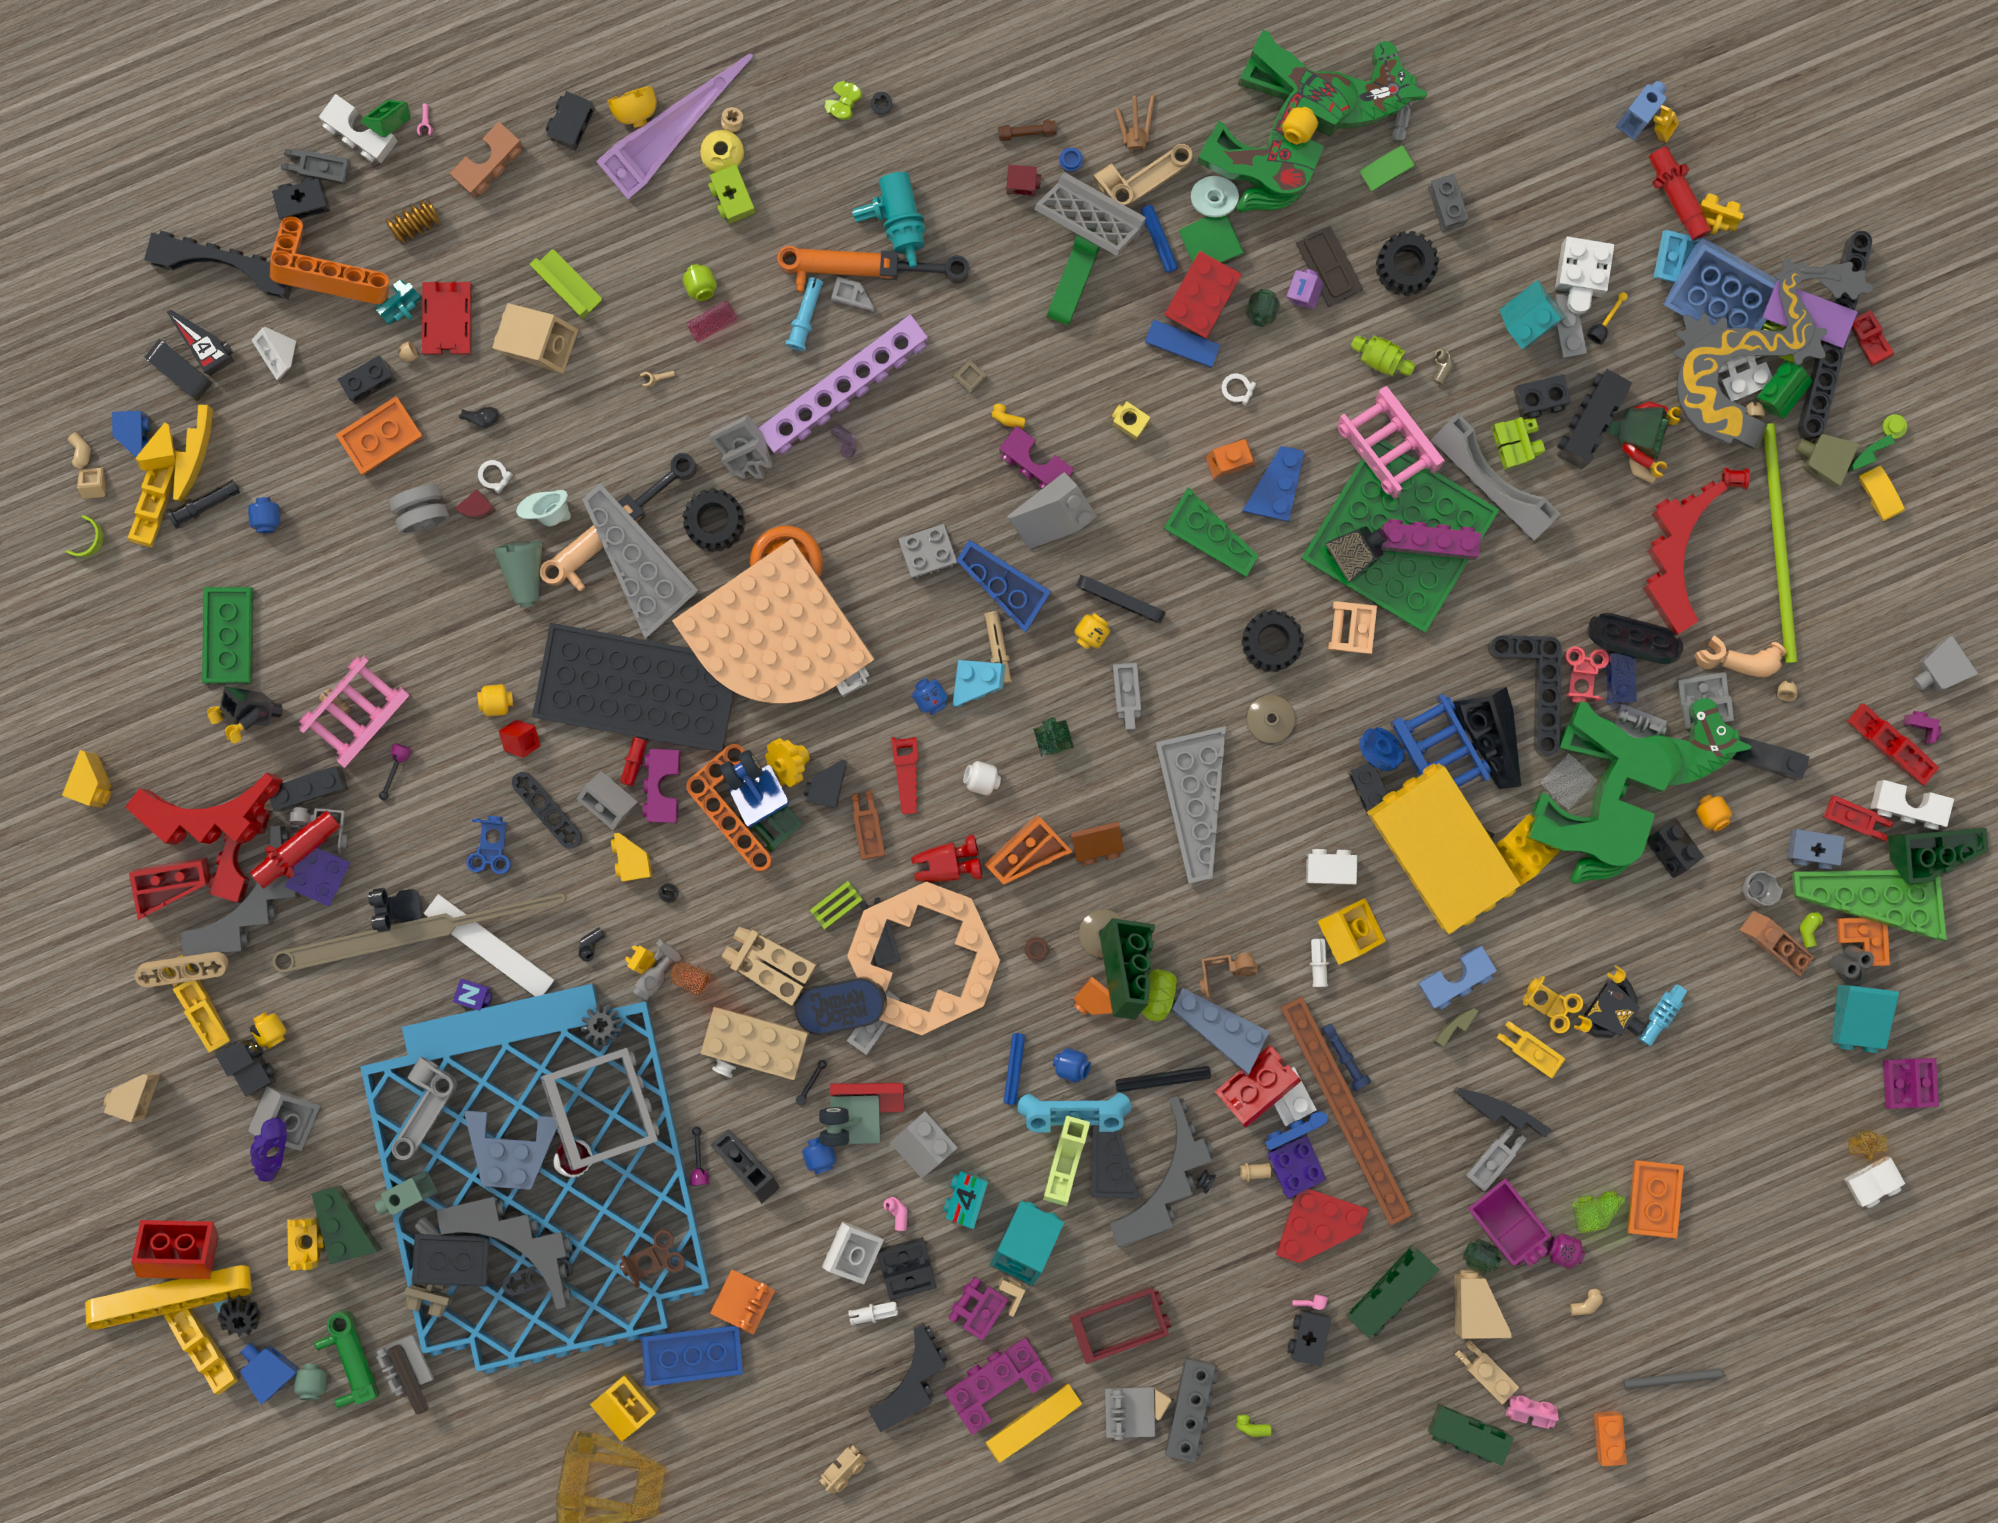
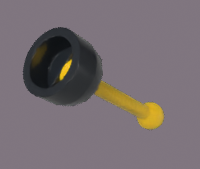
(1599, 332)

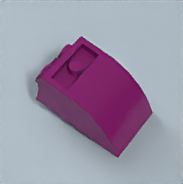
(1511, 1225)

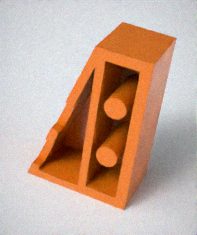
(1027, 850)

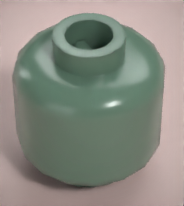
(310, 1382)

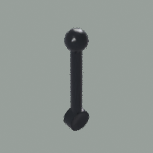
(800, 1099)

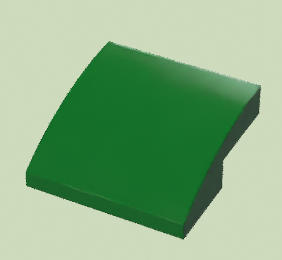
(1213, 237)

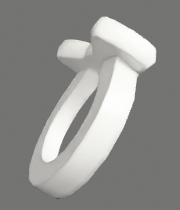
(1244, 399)
(497, 487)

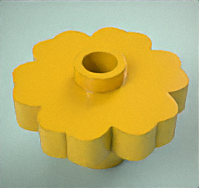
(787, 761)

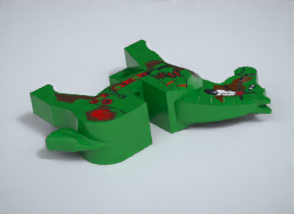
(1338, 101)

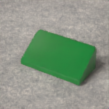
(387, 117)

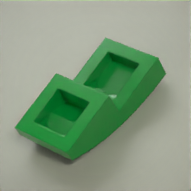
(1867, 456)

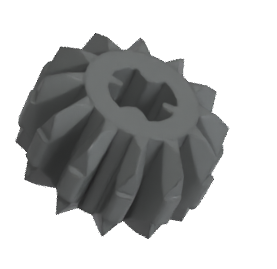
(595, 1019)

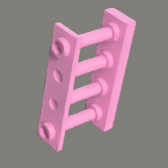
(1400, 421)
(360, 732)

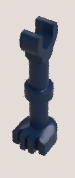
(1346, 1059)

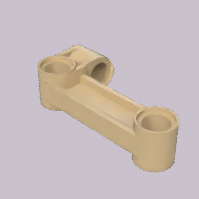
(1144, 181)

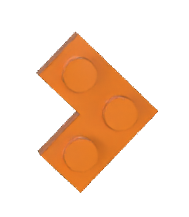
(1871, 934)

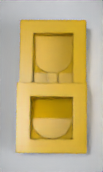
(1882, 493)

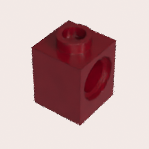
(1022, 180)

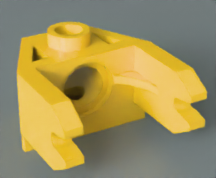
(299, 1255)

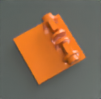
(742, 1301)

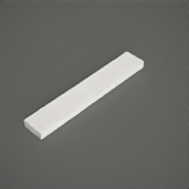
(494, 950)

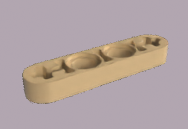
(183, 974)

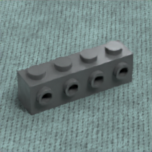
(1190, 1409)

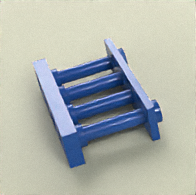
(1416, 749)

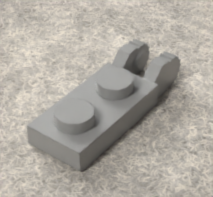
(1494, 1160)

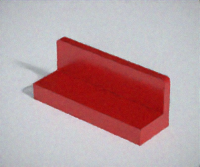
(890, 1094)

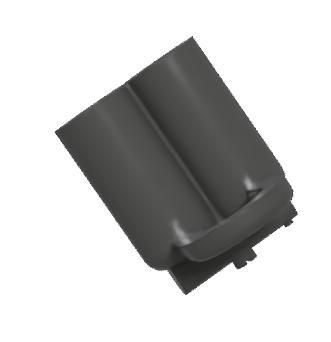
(1851, 963)

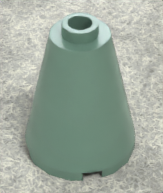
(521, 569)

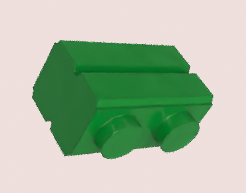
(1784, 389)

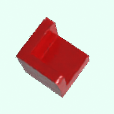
(519, 738)

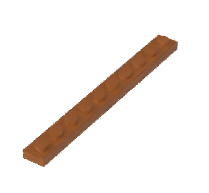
(1346, 1111)

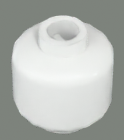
(981, 778)

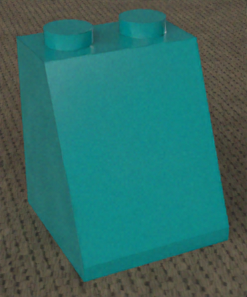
(1531, 315)
(1863, 1017)
(1027, 1243)

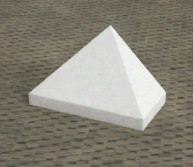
(275, 350)

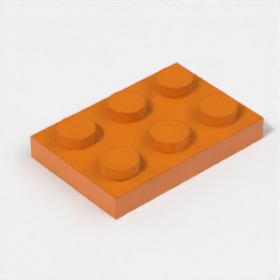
(379, 435)
(1655, 1199)

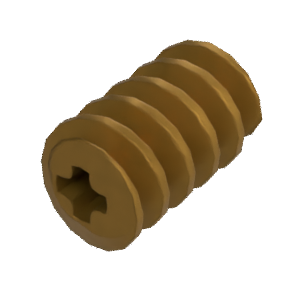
(413, 221)

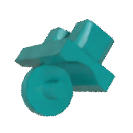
(400, 303)

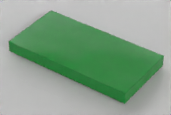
(227, 635)

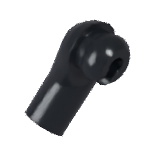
(587, 944)

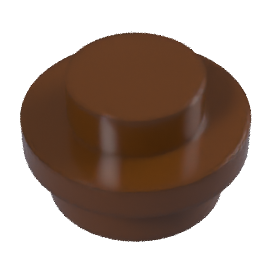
(1036, 949)

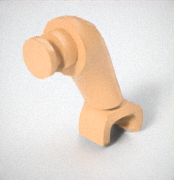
(1757, 665)

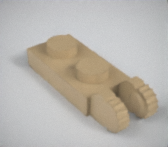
(1489, 1374)

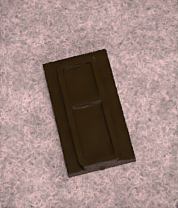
(1327, 258)

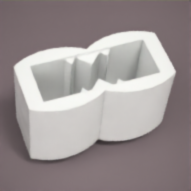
(1874, 1182)

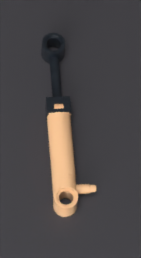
(589, 542)

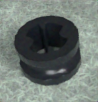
(885, 109)
(1205, 1181)

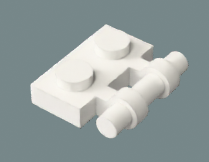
(1747, 381)

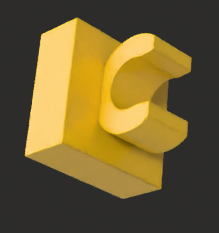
(641, 960)

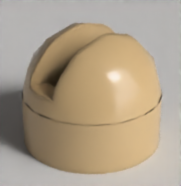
(407, 352)
(1755, 411)
(1787, 691)

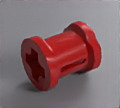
(1736, 478)

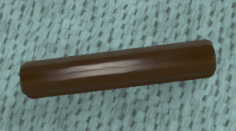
(408, 1379)

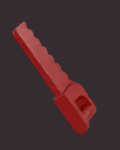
(906, 773)

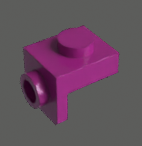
(1920, 720)

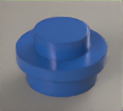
(1071, 159)

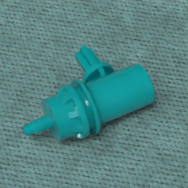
(897, 205)

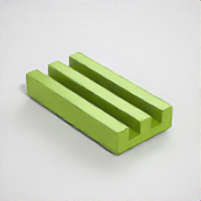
(819, 917)

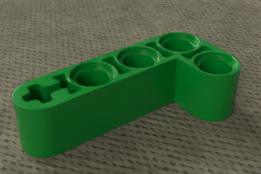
(1073, 280)

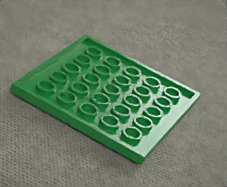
(1401, 582)

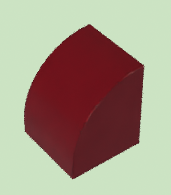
(475, 506)

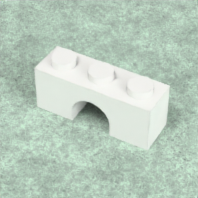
(339, 118)
(1890, 800)

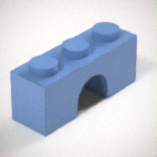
(1476, 968)

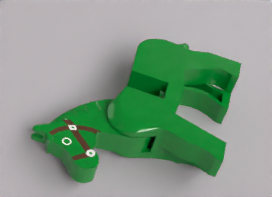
(1617, 830)

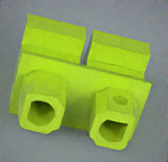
(1516, 432)

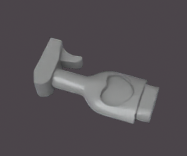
(654, 977)

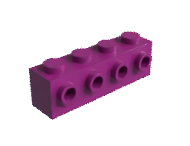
(1431, 541)

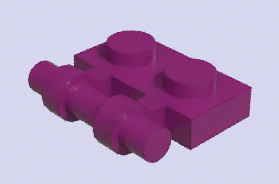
(985, 1311)

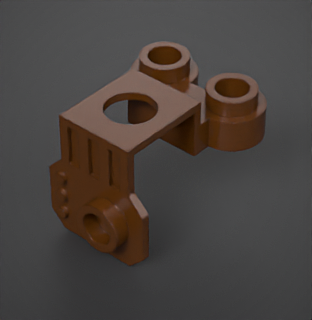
(660, 1256)

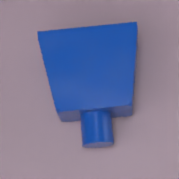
(266, 1371)

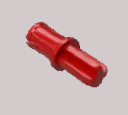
(633, 761)

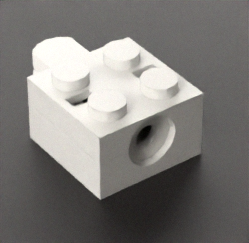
(1585, 272)

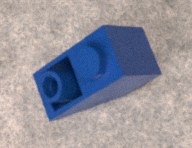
(131, 429)

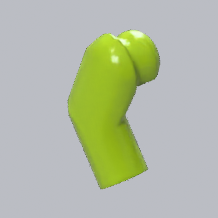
(1808, 927)

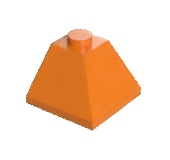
(1093, 998)

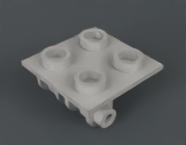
(927, 551)
(1638, 723)
(415, 1359)
(1129, 1412)

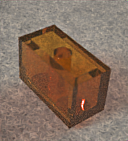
(690, 976)

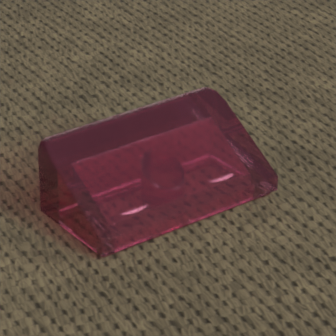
(711, 321)

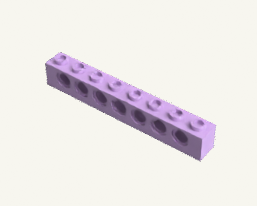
(906, 329)

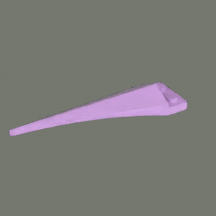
(643, 151)

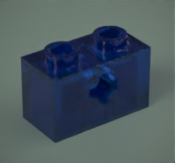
(1621, 679)

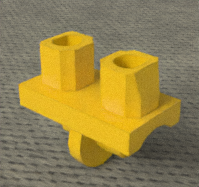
(1719, 216)

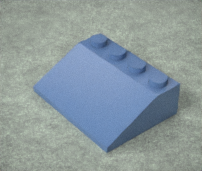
(1721, 288)

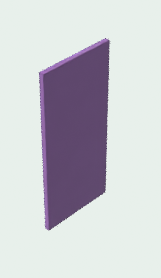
(1824, 313)

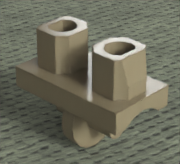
(438, 1300)

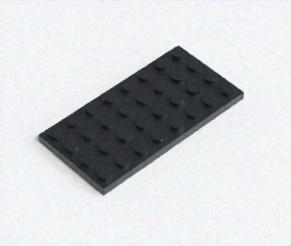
(631, 688)

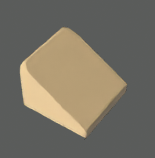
(91, 483)
(1161, 1403)

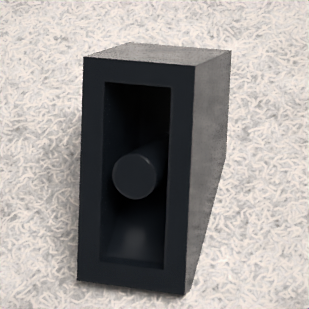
(827, 785)

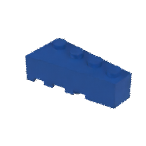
(1009, 587)

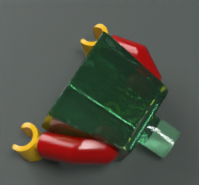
(1643, 433)

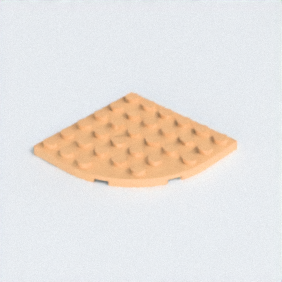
(774, 632)

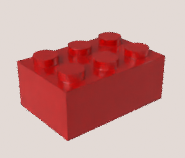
(1203, 294)
(175, 1249)

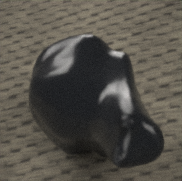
(482, 417)

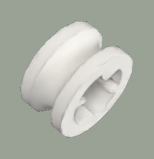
(724, 1068)

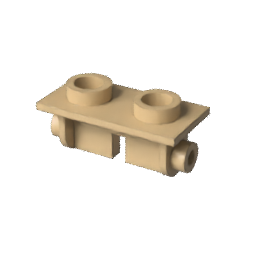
(851, 1464)

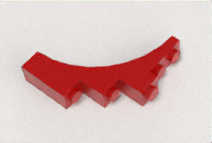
(1669, 590)
(205, 825)

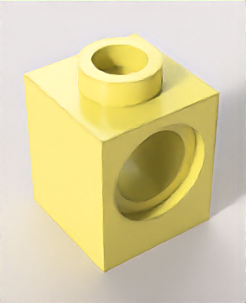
(1131, 430)

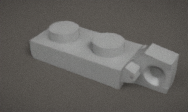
(1127, 693)

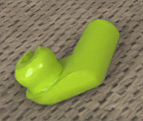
(1252, 1430)

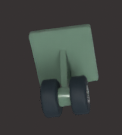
(851, 1120)

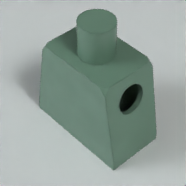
(406, 1194)

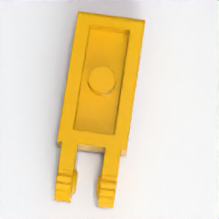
(1533, 1051)

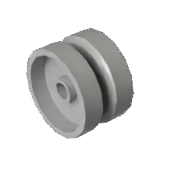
(418, 509)

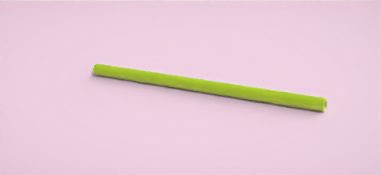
(1780, 544)

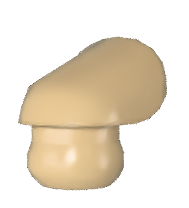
(82, 450)
(1641, 472)

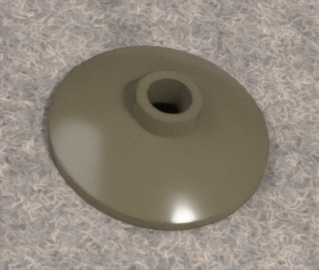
(1267, 731)
(1090, 930)

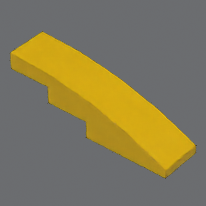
(189, 462)
(152, 505)
(200, 1011)
(202, 1349)
(1033, 1423)

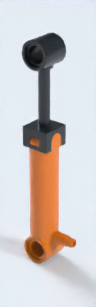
(861, 264)

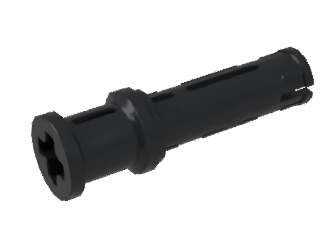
(193, 508)

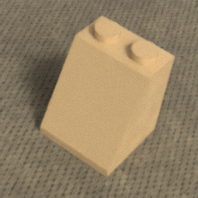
(535, 338)
(1476, 1308)

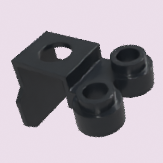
(402, 907)

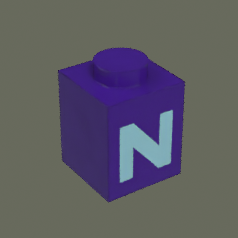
(473, 994)

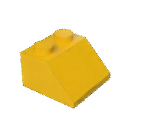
(88, 781)
(1351, 931)

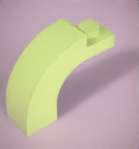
(1066, 1160)

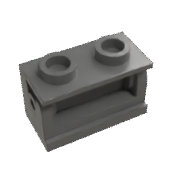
(1448, 202)

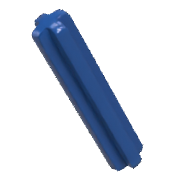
(1159, 239)
(1014, 1068)

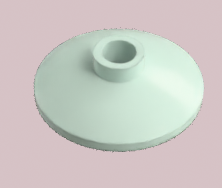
(1216, 189)

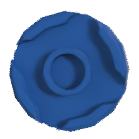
(1381, 749)

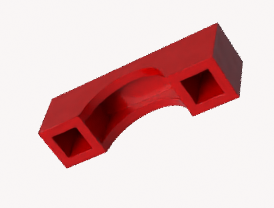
(229, 879)

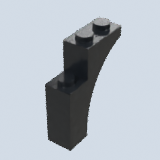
(912, 1393)

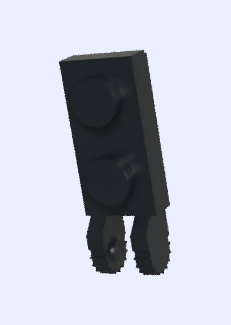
(886, 949)

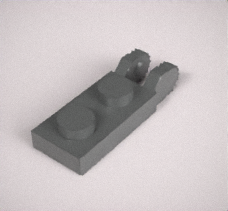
(318, 165)

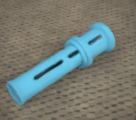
(802, 325)

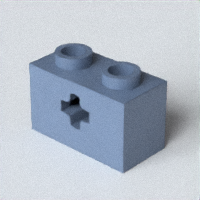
(1830, 848)

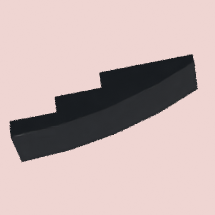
(1494, 1108)

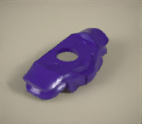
(272, 1135)

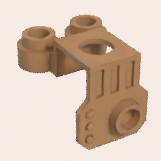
(1242, 966)

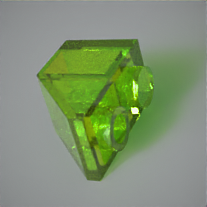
(1596, 1213)

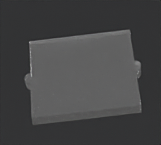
(1568, 781)

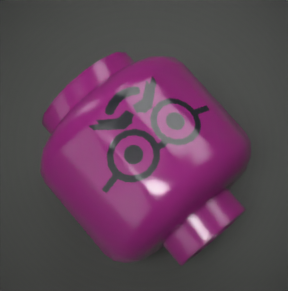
(1565, 1251)

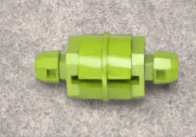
(1383, 355)

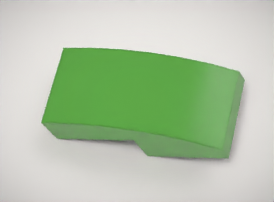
(1387, 168)

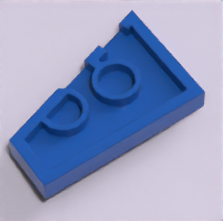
(1277, 487)

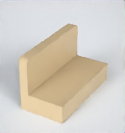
(1014, 1288)

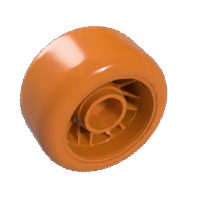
(780, 535)

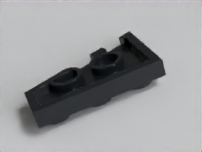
(1110, 1167)

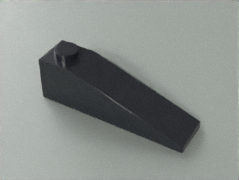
(1491, 726)

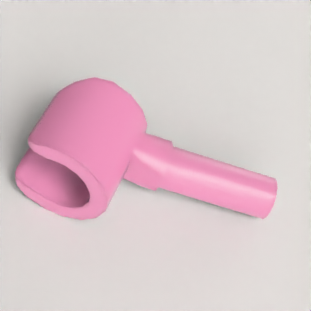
(425, 121)
(1318, 1303)

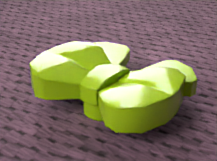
(849, 94)

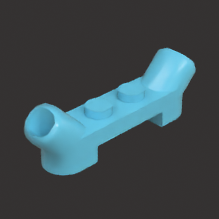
(1044, 1114)

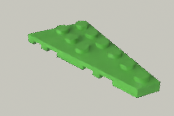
(1877, 897)

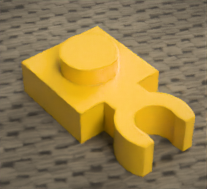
(1665, 124)

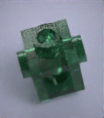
(1053, 737)

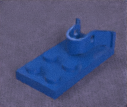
(691, 1355)

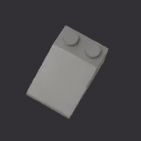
(1052, 513)

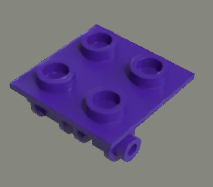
(318, 876)
(1296, 1166)

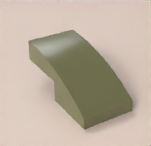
(1460, 1021)

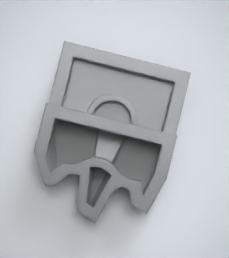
(742, 448)

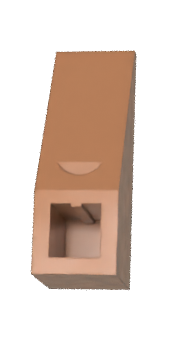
(1776, 942)

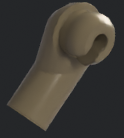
(1444, 365)

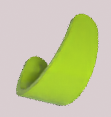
(99, 538)

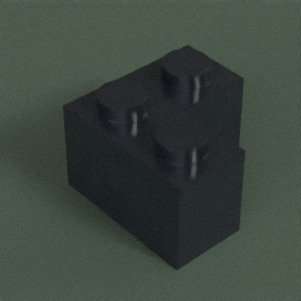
(247, 1066)

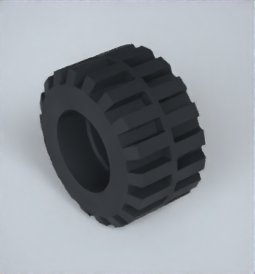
(1421, 249)
(701, 503)
(1287, 626)

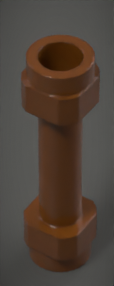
(1048, 128)

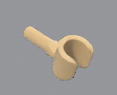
(657, 377)

